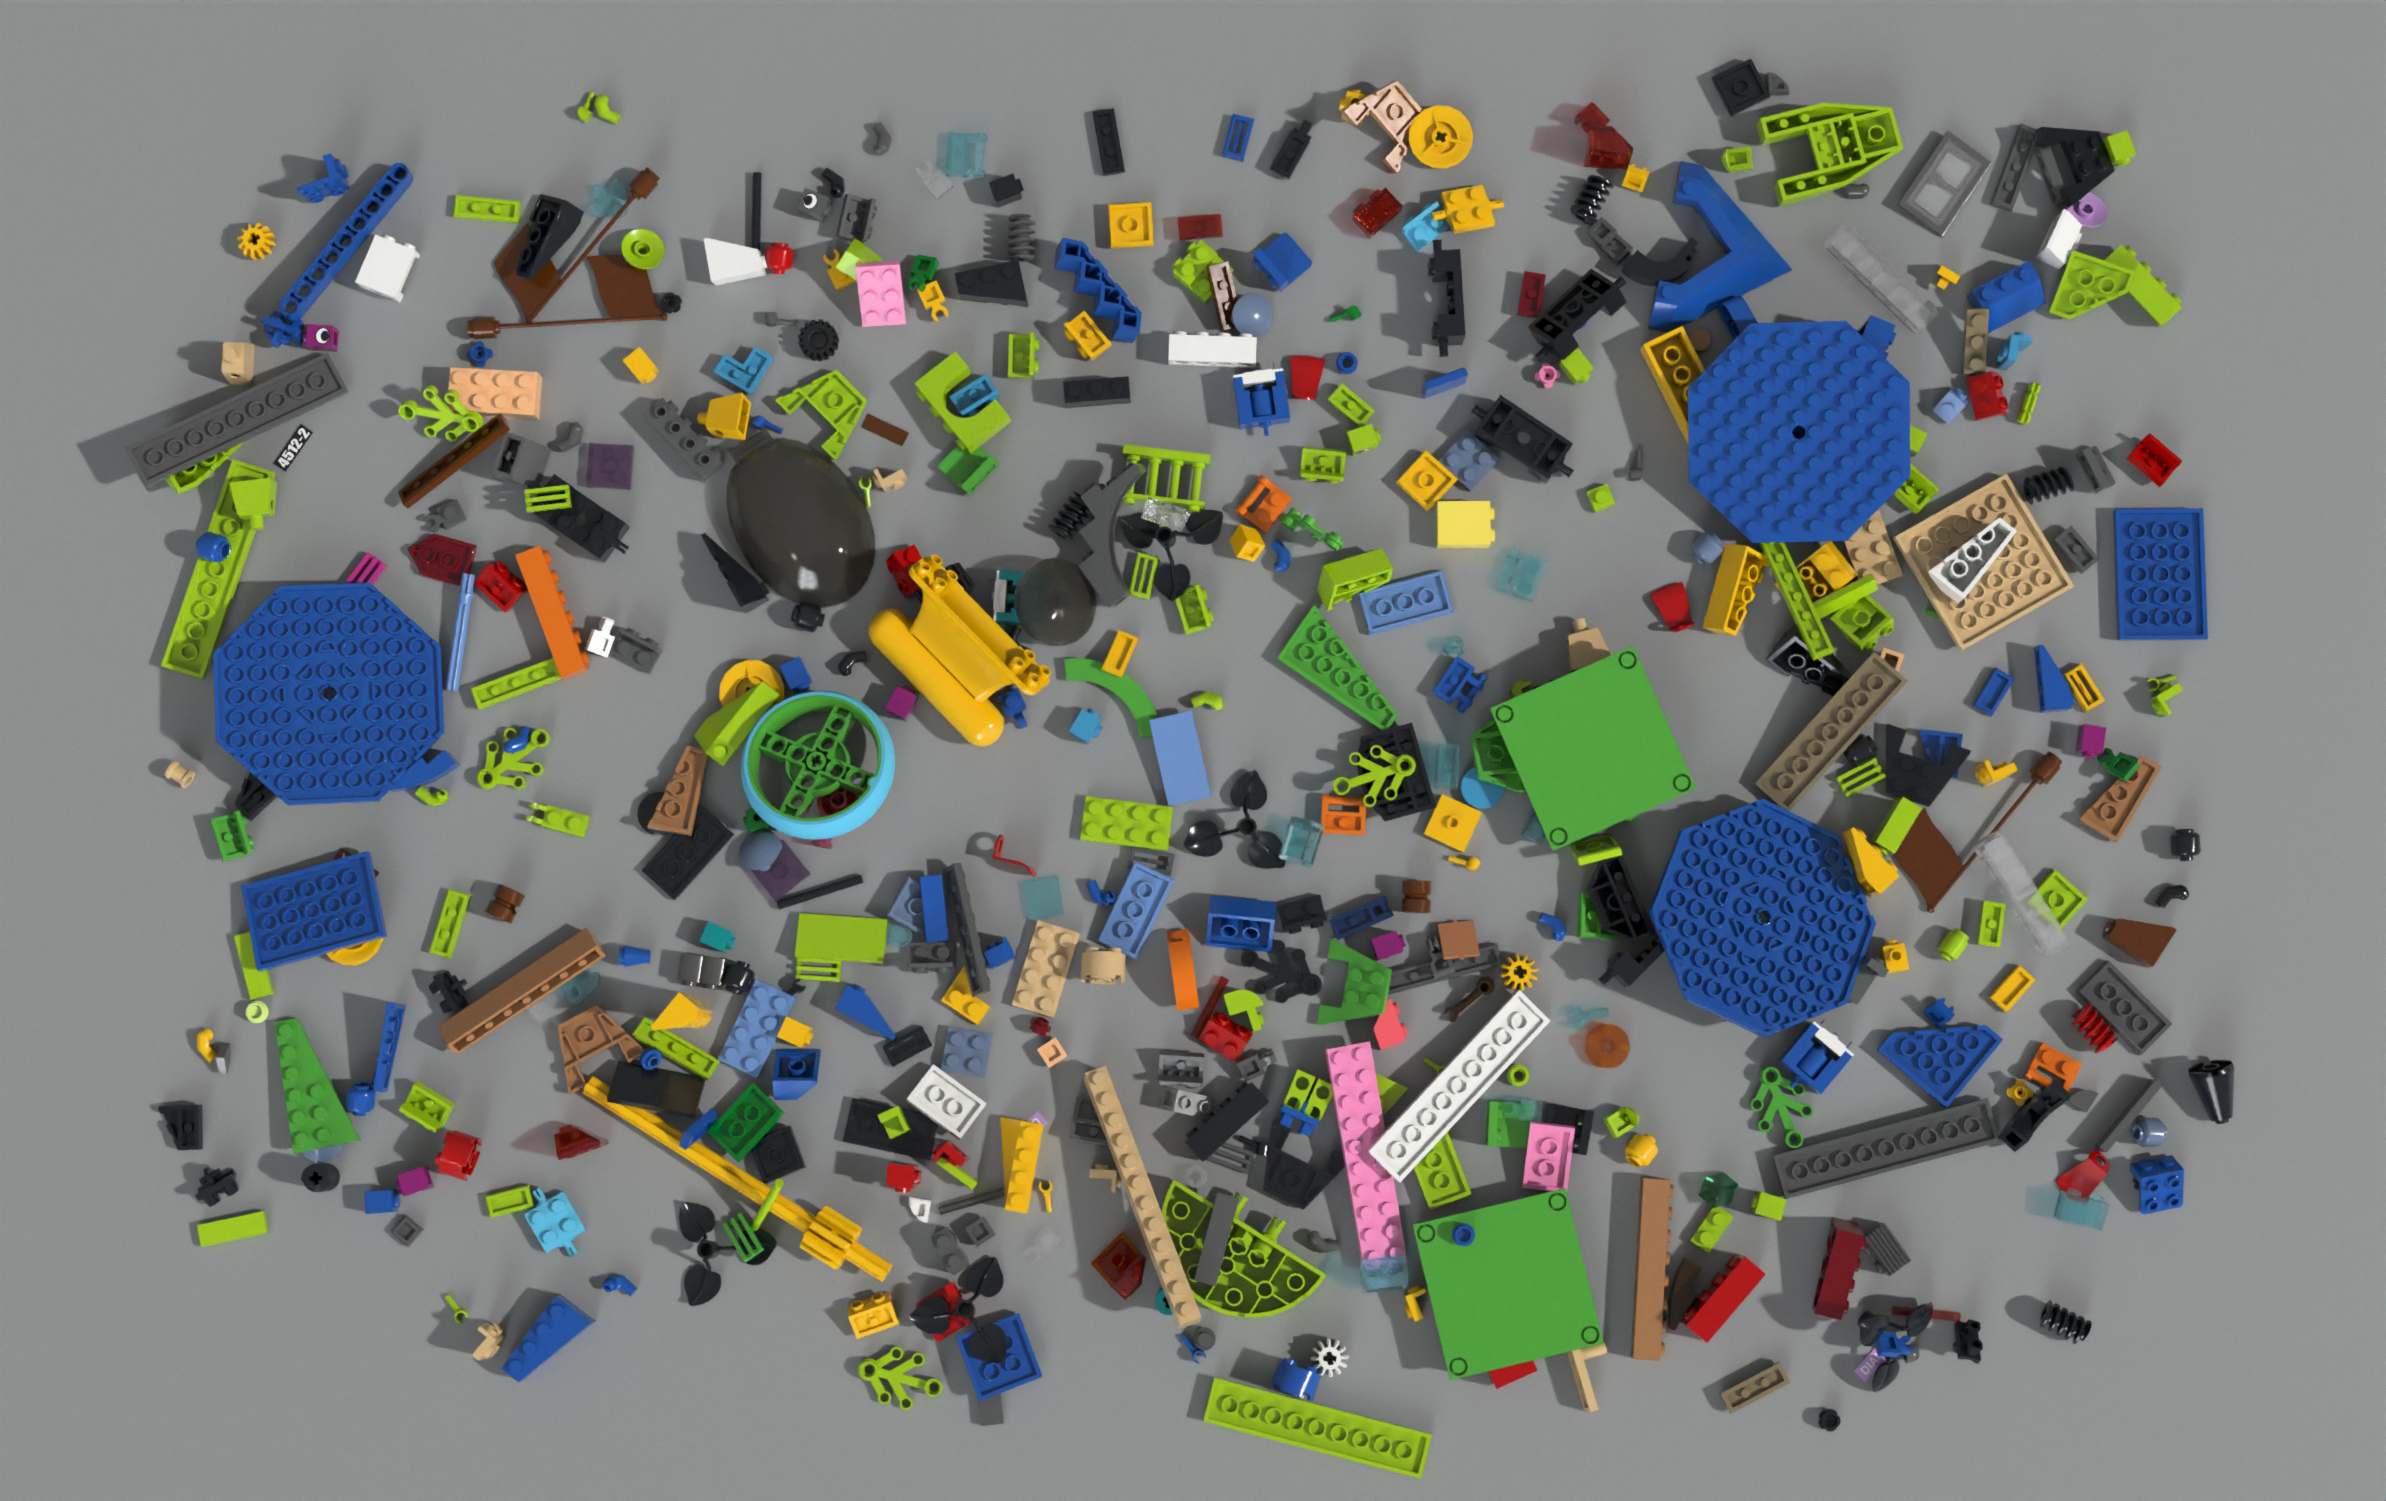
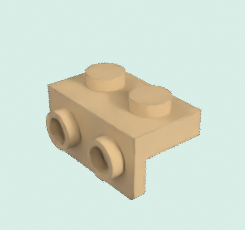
(490, 1345)

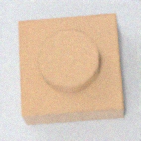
(1052, 1052)

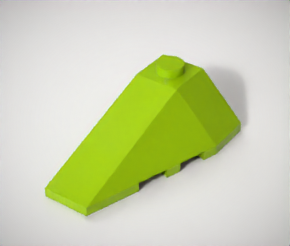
(198, 473)
(730, 726)

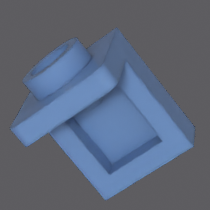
(1951, 404)

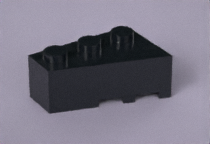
(993, 284)

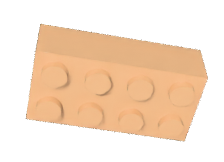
(498, 391)

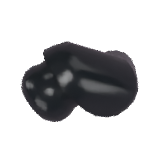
(2172, 892)

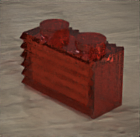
(1376, 212)

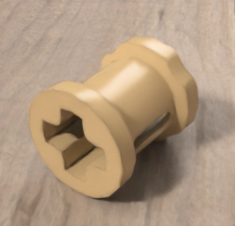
(180, 774)

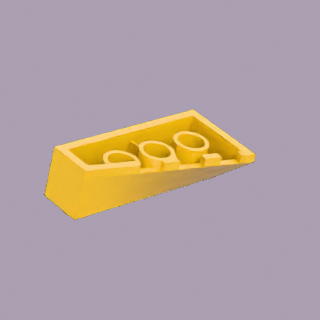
(1733, 588)
(683, 1011)
(1020, 1156)

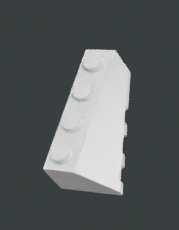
(1967, 564)

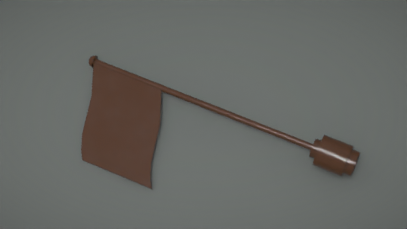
(621, 286)
(537, 292)
(1931, 858)

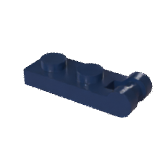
(1360, 918)

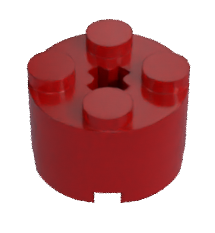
(458, 1155)

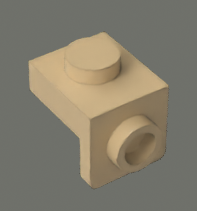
(893, 481)
(1102, 1171)

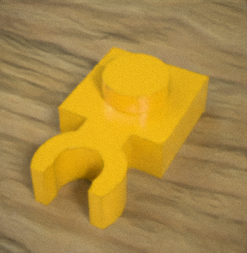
(837, 277)
(932, 298)

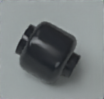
(807, 616)
(1861, 750)
(2185, 844)
(738, 978)

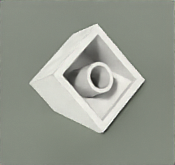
(2060, 239)

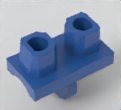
(282, 333)

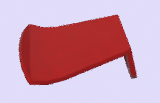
(1305, 376)
(1673, 606)
(997, 852)
(2085, 1175)

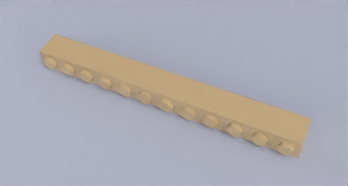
(1142, 1198)

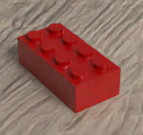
(1723, 1297)

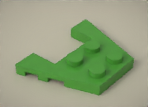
(1364, 989)

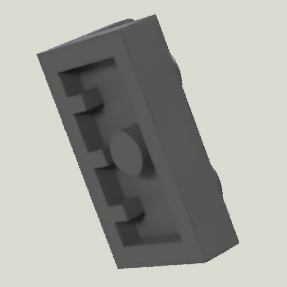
(2095, 469)
(636, 650)

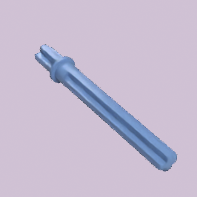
(460, 632)

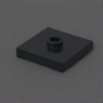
(1740, 87)
(778, 1155)

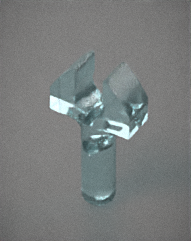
(1586, 1016)

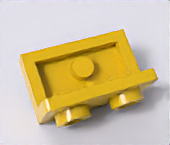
(1087, 336)

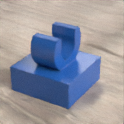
(1939, 1012)

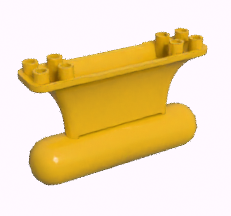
(955, 653)

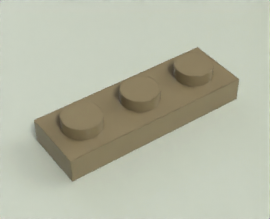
(1975, 340)
(1754, 1387)

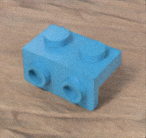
(2009, 349)
(974, 396)

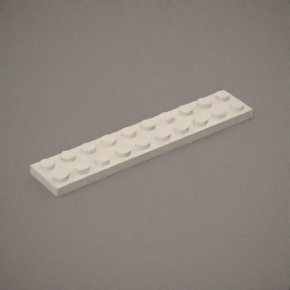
(1458, 1086)

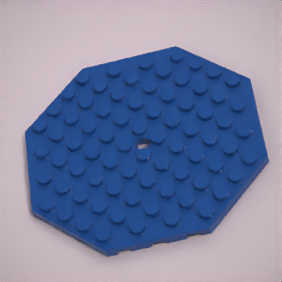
(1852, 422)
(274, 684)
(1711, 926)

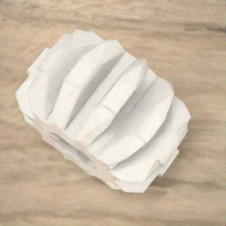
(1323, 1362)

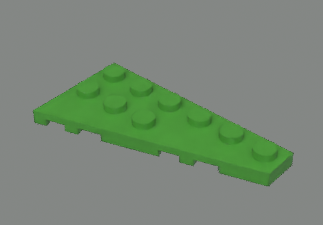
(1328, 664)
(311, 1100)

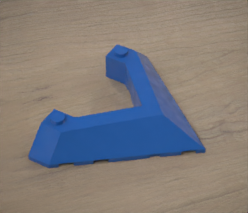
(1747, 263)

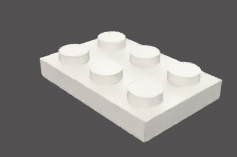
(946, 1102)

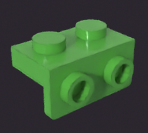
(232, 836)

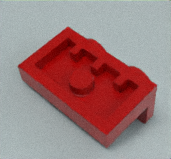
(500, 585)
(954, 1154)

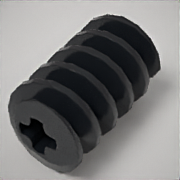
(1589, 198)
(2047, 482)
(1070, 517)
(312, 1174)
(2065, 1322)

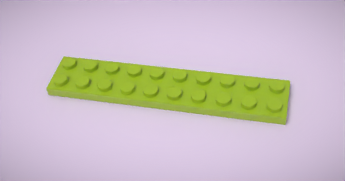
(212, 584)
(1317, 1427)

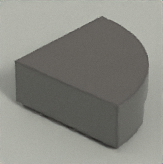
(1776, 85)
(223, 1058)
(2083, 1099)

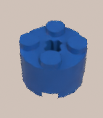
(1296, 1380)

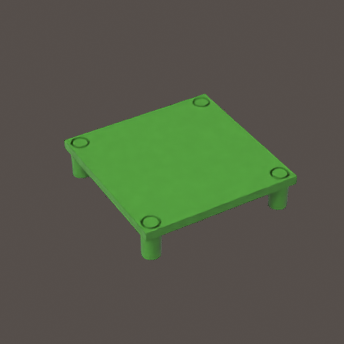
(1593, 748)
(1512, 1290)

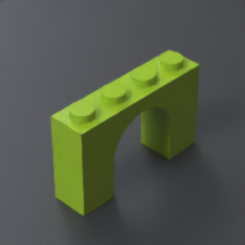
(970, 431)

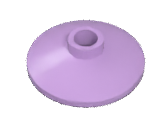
(2089, 211)

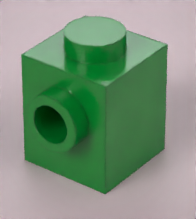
(754, 821)

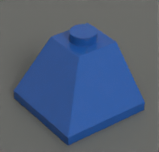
(795, 1072)

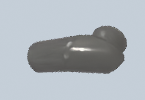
(884, 139)
(1320, 1245)

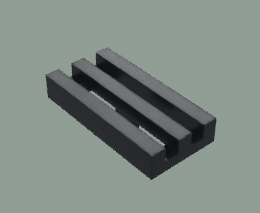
(924, 1037)

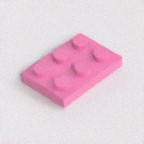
(880, 293)
(1548, 1156)

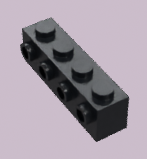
(1227, 1121)

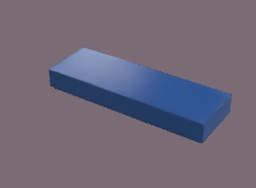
(933, 908)

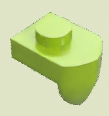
(1737, 159)
(1621, 1121)

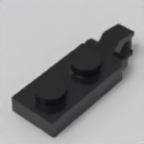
(1292, 151)

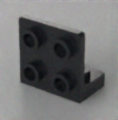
(1580, 1118)

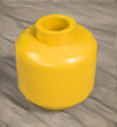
(1641, 1150)

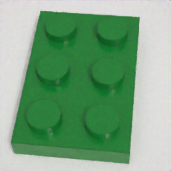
(746, 1122)

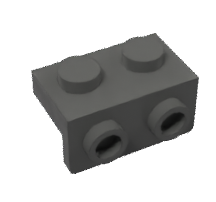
(856, 218)
(1181, 1069)

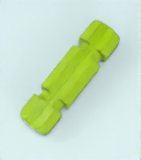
(2028, 403)

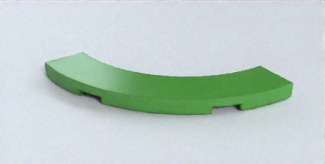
(1125, 688)

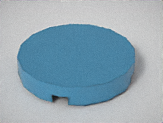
(1478, 792)

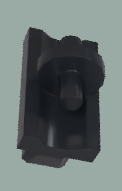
(451, 989)
(208, 1191)
(1967, 1340)

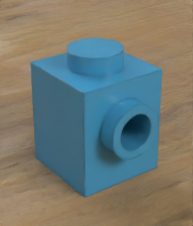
(1086, 725)

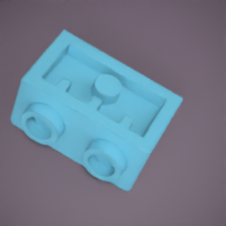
(1422, 229)

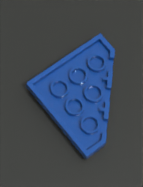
(1941, 1058)

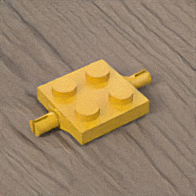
(1467, 209)

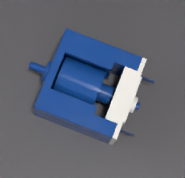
(1263, 406)
(1810, 1063)

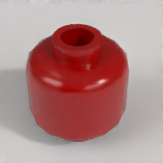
(779, 257)

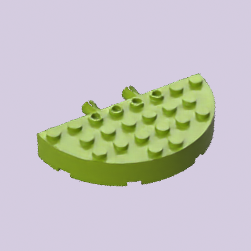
(1255, 1273)

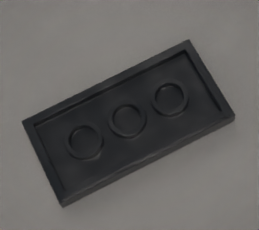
(687, 855)
(656, 1089)
(866, 1130)

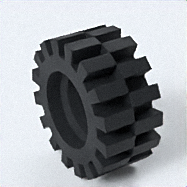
(818, 327)

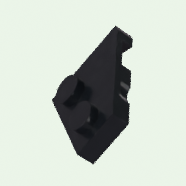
(253, 797)
(185, 1125)

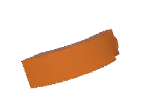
(1182, 969)

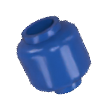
(213, 547)
(360, 1098)

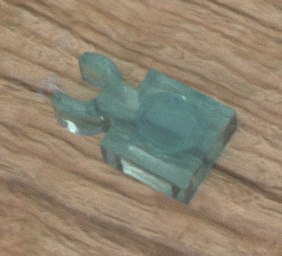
(1528, 1110)

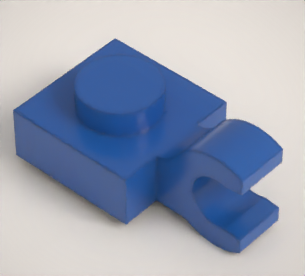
(1013, 706)

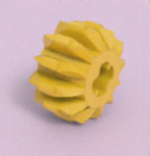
(264, 241)
(1515, 978)

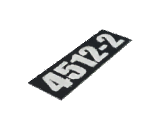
(293, 447)

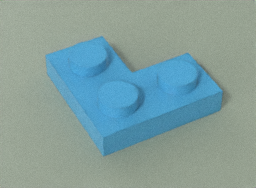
(745, 375)

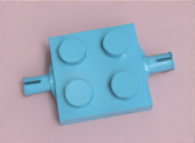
(555, 1222)

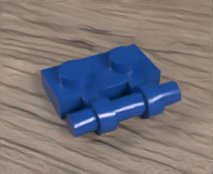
(1454, 680)

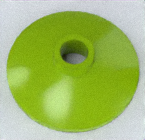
(643, 241)

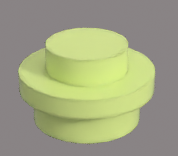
(257, 1012)

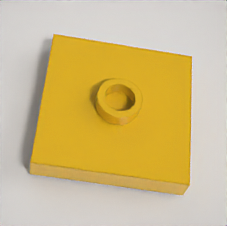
(1130, 225)
(1426, 480)
(1452, 823)

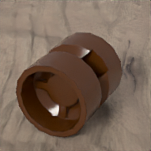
(1416, 896)
(505, 903)

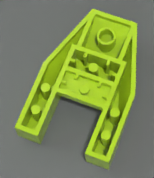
(1843, 140)

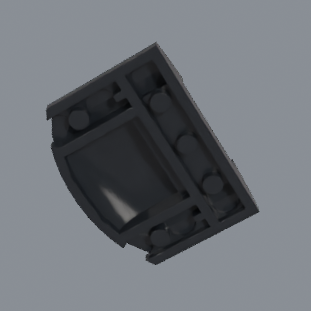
(1415, 790)

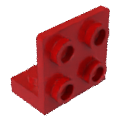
(952, 1296)

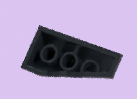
(551, 227)
(743, 585)
(1793, 658)

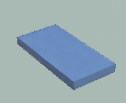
(1405, 602)
(1180, 758)
(1136, 910)

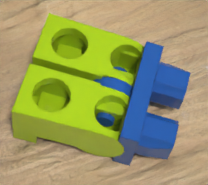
(1302, 1107)

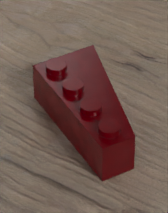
(1839, 1269)

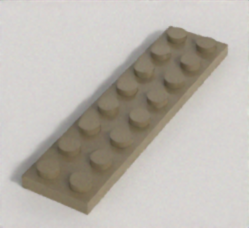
(1831, 731)

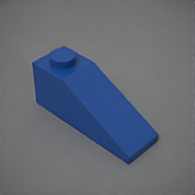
(2052, 687)
(861, 1008)

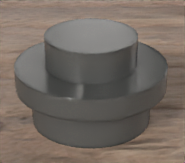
(1204, 1338)

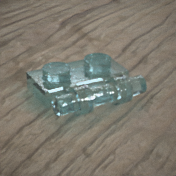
(1528, 578)

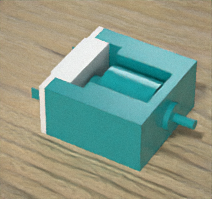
(1001, 597)

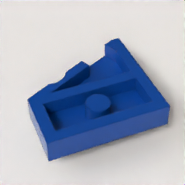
(1938, 745)

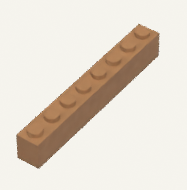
(521, 991)
(1650, 1269)

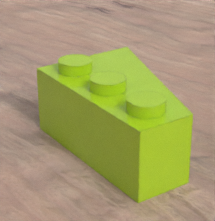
(1353, 574)

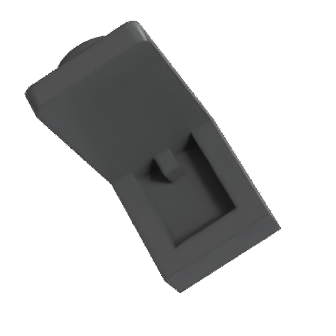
(1867, 973)

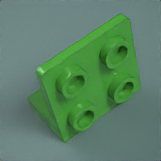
(968, 469)
(1503, 1130)

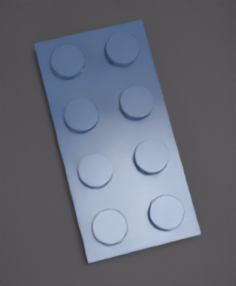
(757, 1028)

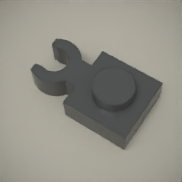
(449, 515)

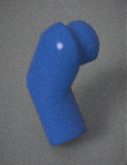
(1283, 558)
(518, 743)
(1100, 896)
(1556, 925)
(619, 1282)

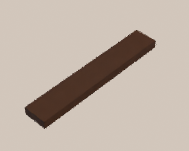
(453, 460)

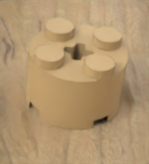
(1103, 966)

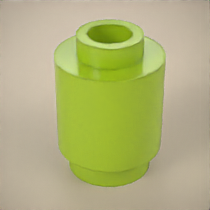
(1953, 945)

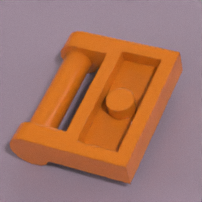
(1270, 507)
(1343, 822)
(2053, 1062)

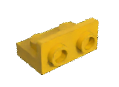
(1988, 775)
(872, 1314)

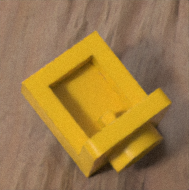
(1412, 1308)

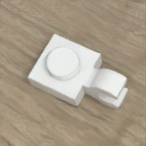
(600, 640)

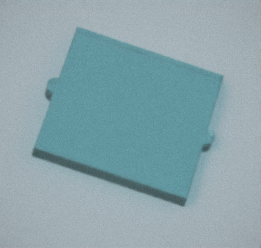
(1043, 898)

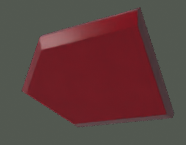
(443, 558)

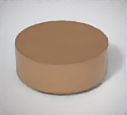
(1700, 340)

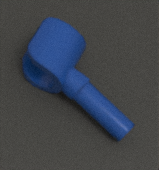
(760, 421)
(1193, 1349)

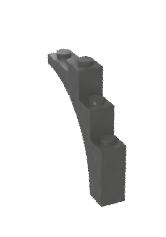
(1099, 533)

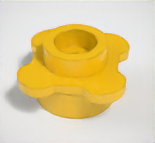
(2019, 1086)

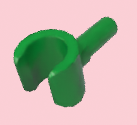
(1353, 312)

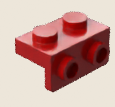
(1987, 395)
(2154, 459)
(899, 564)
(1225, 1036)

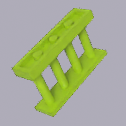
(1176, 459)

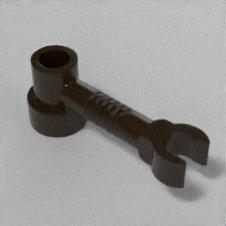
(1475, 994)

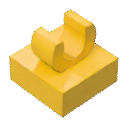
(1635, 178)
(1946, 276)

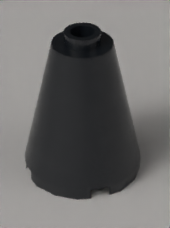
(2215, 1088)

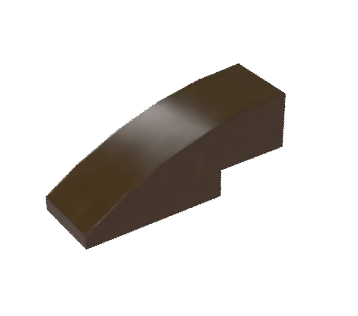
(1681, 1294)

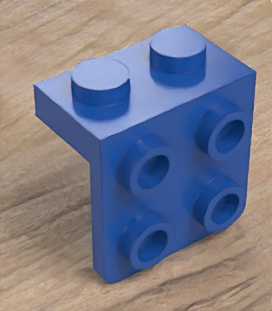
(332, 185)
(1281, 261)
(2159, 1184)

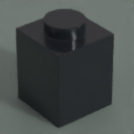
(1006, 190)

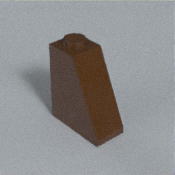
(2139, 939)

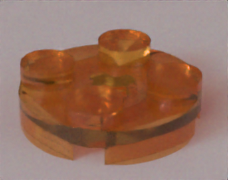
(1594, 1046)

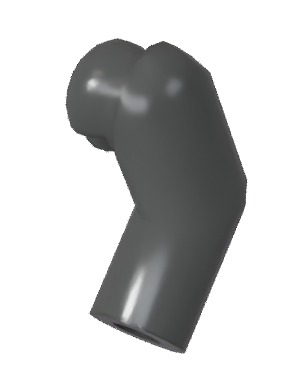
(1856, 191)
(574, 437)

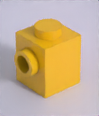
(1894, 956)

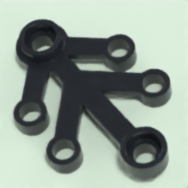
(1284, 973)

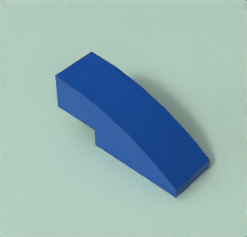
(426, 772)

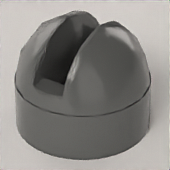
(1913, 1356)

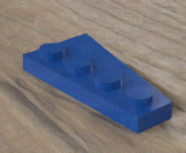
(389, 1041)

